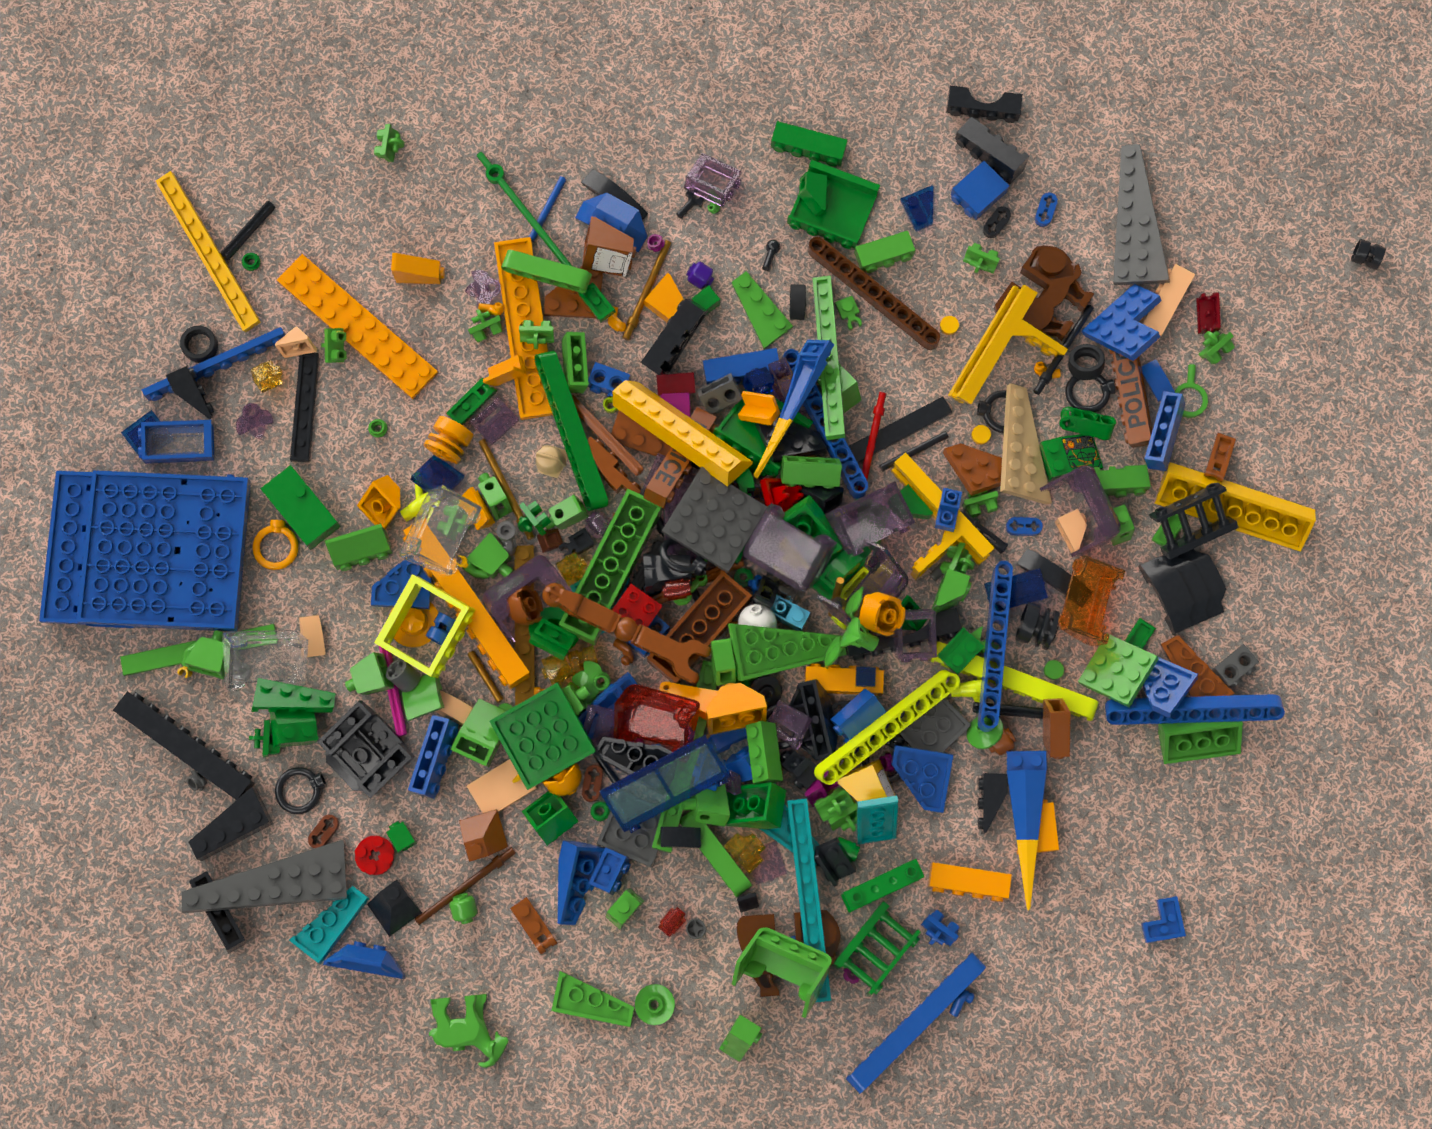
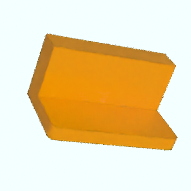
(505, 371)
(759, 408)
(486, 519)

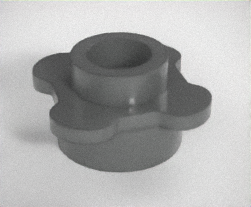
(196, 781)

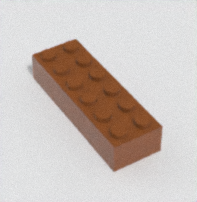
(705, 620)

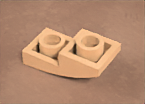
(311, 629)
(454, 708)

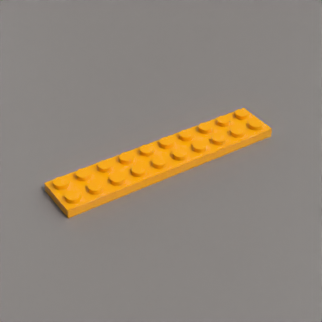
(523, 303)
(362, 328)

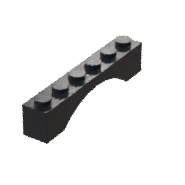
(947, 626)

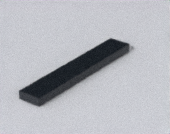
(304, 407)
(903, 428)

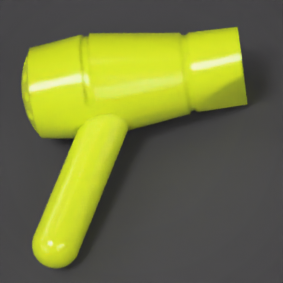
(413, 508)
(969, 689)

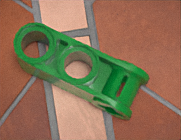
(1087, 423)

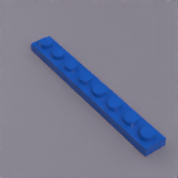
(222, 361)

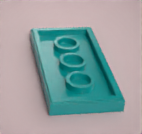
(877, 819)

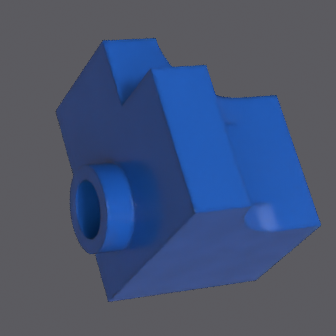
(740, 764)

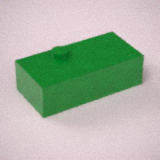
(300, 507)

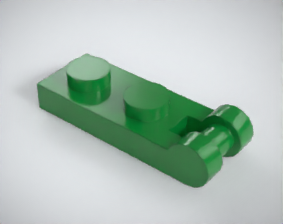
(471, 402)

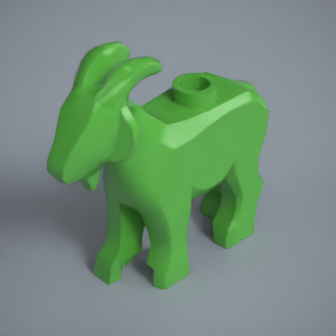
(468, 1030)

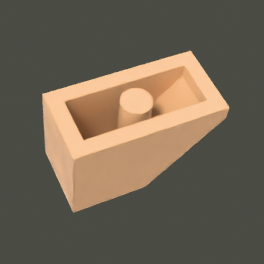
(1072, 528)

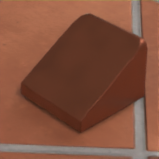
(550, 540)

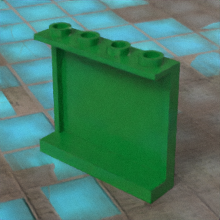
(847, 211)
(746, 438)

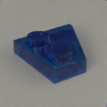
(919, 208)

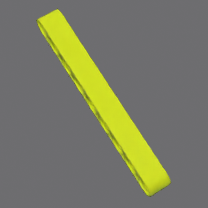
(1030, 686)
(877, 728)

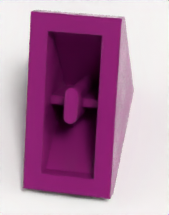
(679, 400)

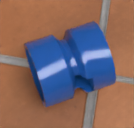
(435, 632)

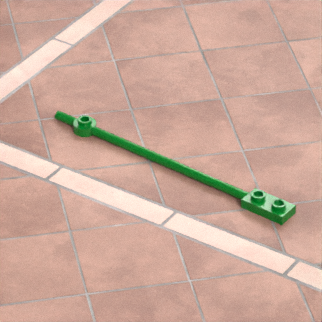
(593, 297)

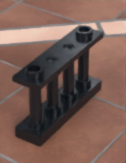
(1206, 532)

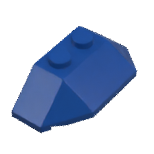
(616, 214)
(367, 960)

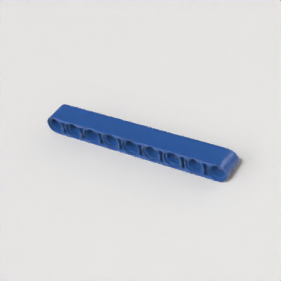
(833, 448)
(992, 654)
(1199, 710)
(916, 1023)

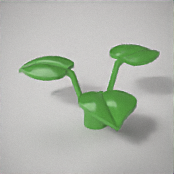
(852, 635)

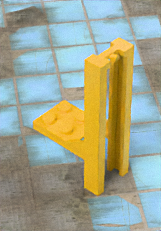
(1005, 324)
(978, 546)

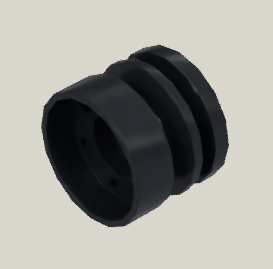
(1038, 626)

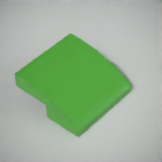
(423, 698)

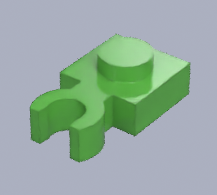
(847, 310)

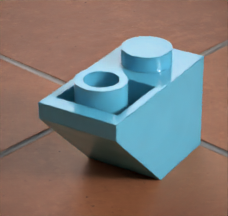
(790, 613)

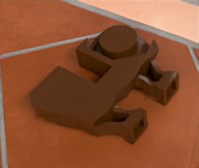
(1058, 277)
(749, 925)

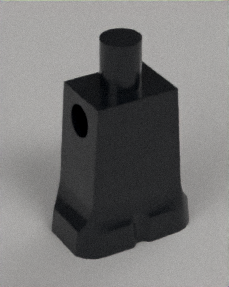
(658, 573)

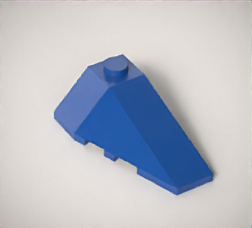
(575, 870)

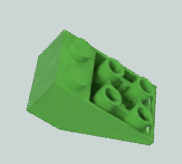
(477, 737)

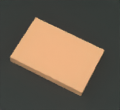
(496, 788)

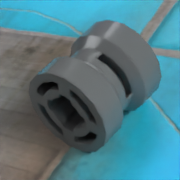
(695, 928)

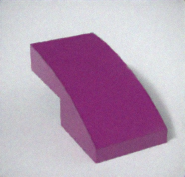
(818, 790)

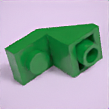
(841, 567)

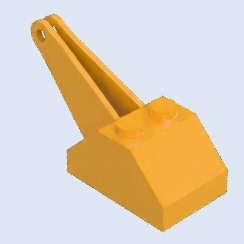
(724, 709)

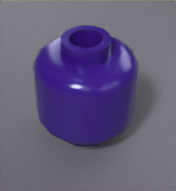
(700, 275)

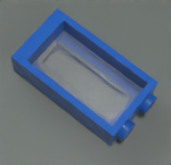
(176, 441)

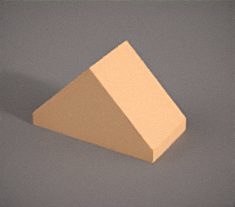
(295, 344)

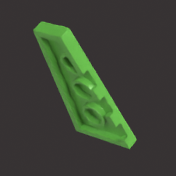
(762, 312)

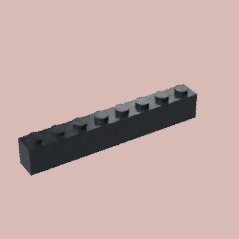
(183, 746)

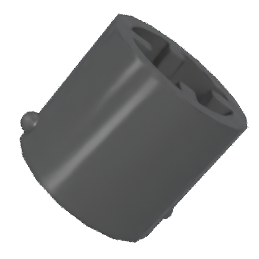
(403, 675)

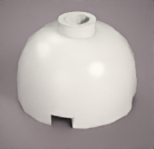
(758, 616)

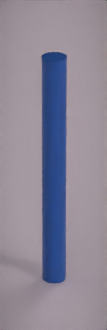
(548, 206)

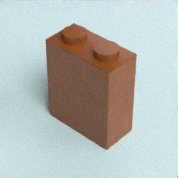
(1056, 728)

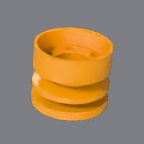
(447, 442)

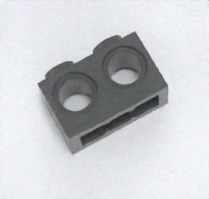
(717, 390)
(1232, 663)

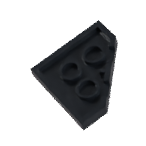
(795, 442)

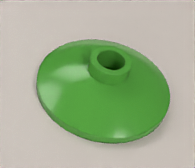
(982, 739)
(654, 993)

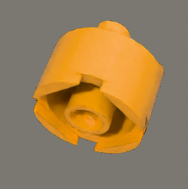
(882, 613)

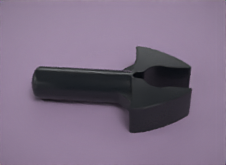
(689, 204)

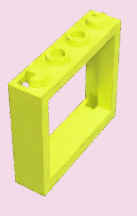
(399, 613)

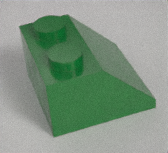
(550, 817)

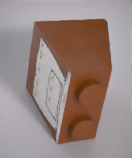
(607, 249)

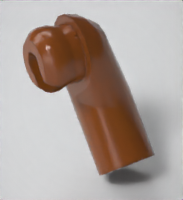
(628, 656)

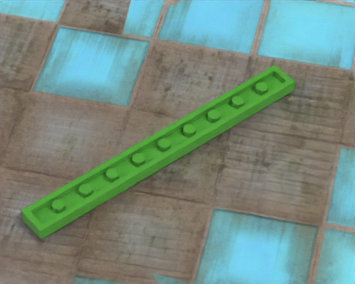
(830, 375)
(672, 816)

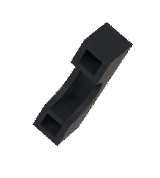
(962, 102)

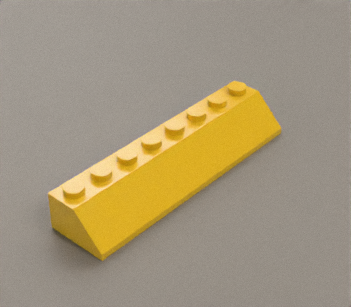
(680, 431)
(1254, 511)

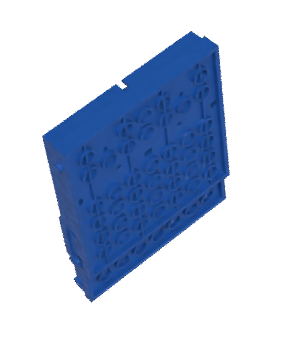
(117, 547)

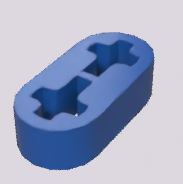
(1041, 208)
(1023, 531)

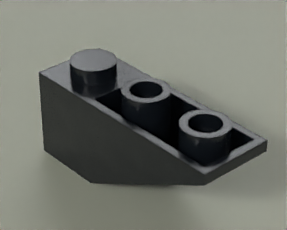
(185, 386)
(994, 790)

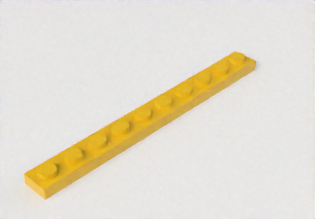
(208, 251)

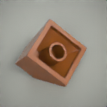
(483, 835)

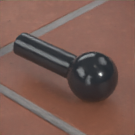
(772, 247)

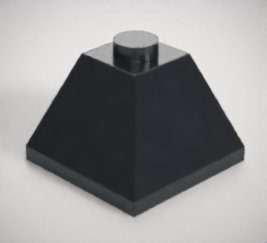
(394, 907)

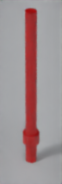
(878, 412)

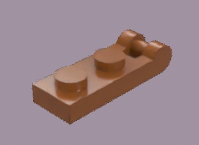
(1220, 456)
(533, 925)

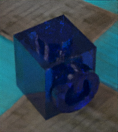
(759, 381)

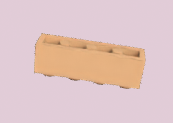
(1171, 295)

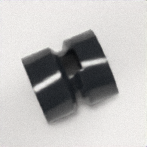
(1362, 251)

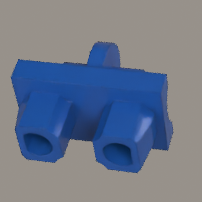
(938, 931)

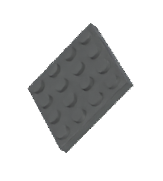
(714, 520)

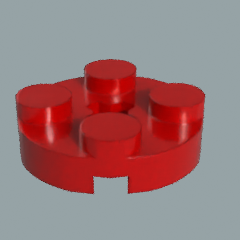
(363, 854)

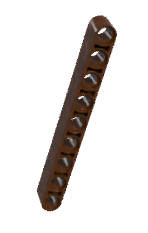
(870, 284)

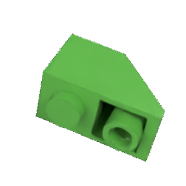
(723, 662)

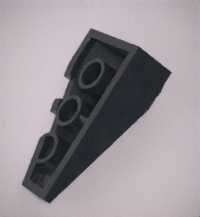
(628, 755)

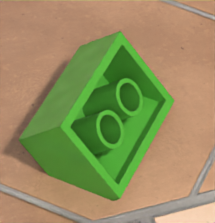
(359, 547)
(952, 590)

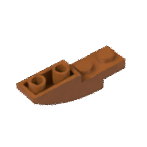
(607, 464)

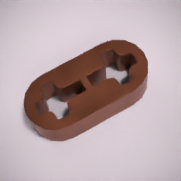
(587, 782)
(320, 828)

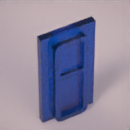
(1025, 588)

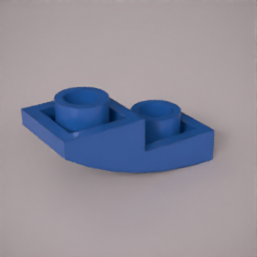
(1156, 379)
(948, 509)
(724, 740)

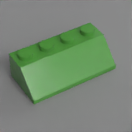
(1199, 740)

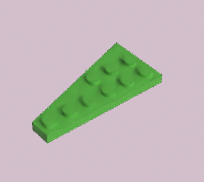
(772, 650)

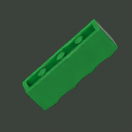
(808, 143)

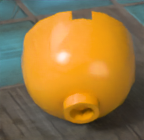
(564, 782)

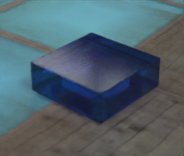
(865, 676)

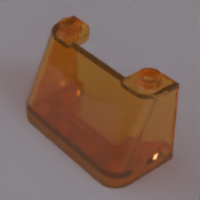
(1088, 600)

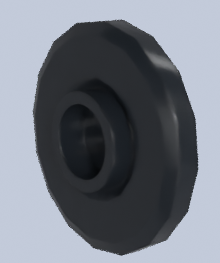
(769, 688)

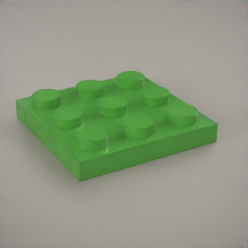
(1118, 670)

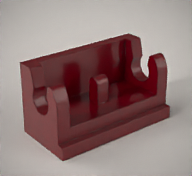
(1208, 313)
(675, 383)

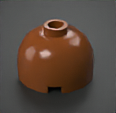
(525, 606)

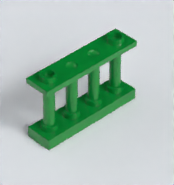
(882, 885)
(858, 946)

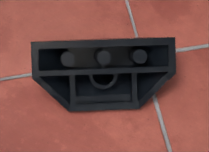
(815, 702)

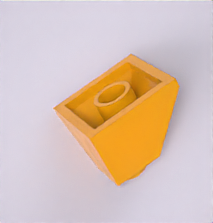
(381, 501)

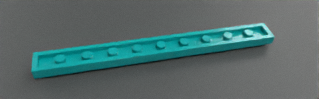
(807, 882)

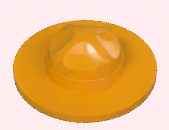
(415, 627)

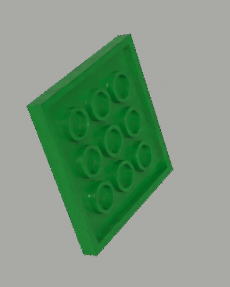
(542, 736)

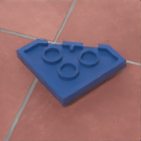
(388, 590)
(1168, 686)
(924, 774)

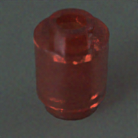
(676, 589)
(672, 921)

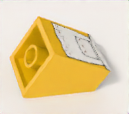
(867, 782)

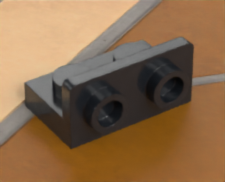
(834, 861)

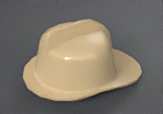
(551, 460)

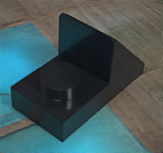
(765, 592)

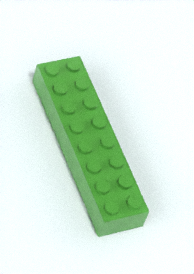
(614, 559)

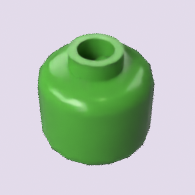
(463, 908)

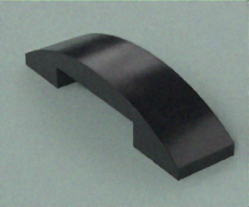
(601, 184)
(1051, 573)

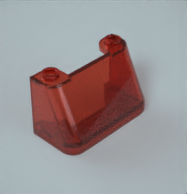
(655, 717)

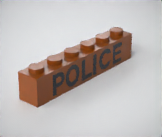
(1132, 400)
(674, 467)

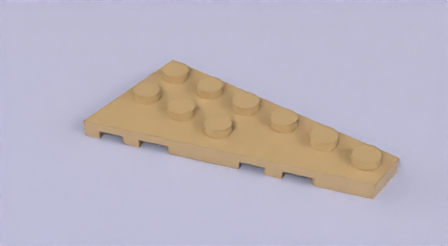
(1021, 457)

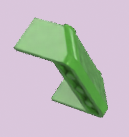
(786, 959)

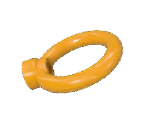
(276, 526)

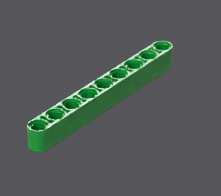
(571, 430)

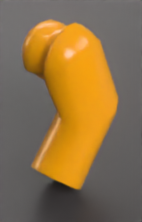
(496, 309)
(615, 323)
(1039, 368)

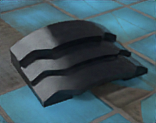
(1186, 588)
(364, 750)

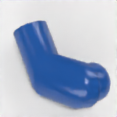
(959, 1002)

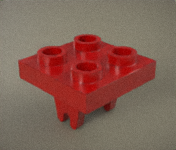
(779, 493)
(637, 606)

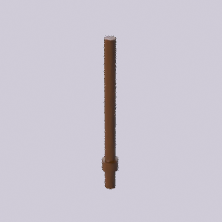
(497, 862)

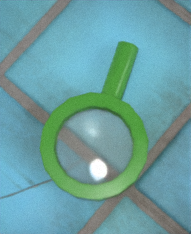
(1194, 395)

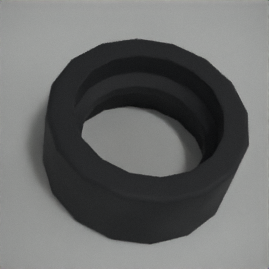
(797, 301)
(192, 331)
(1083, 351)

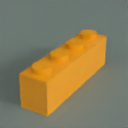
(842, 680)
(969, 880)

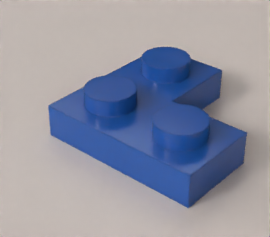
(1170, 922)

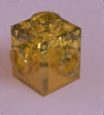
(266, 376)
(572, 568)

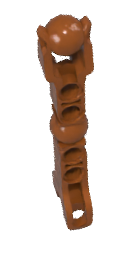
(627, 630)

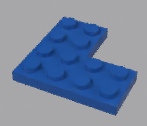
(1119, 324)

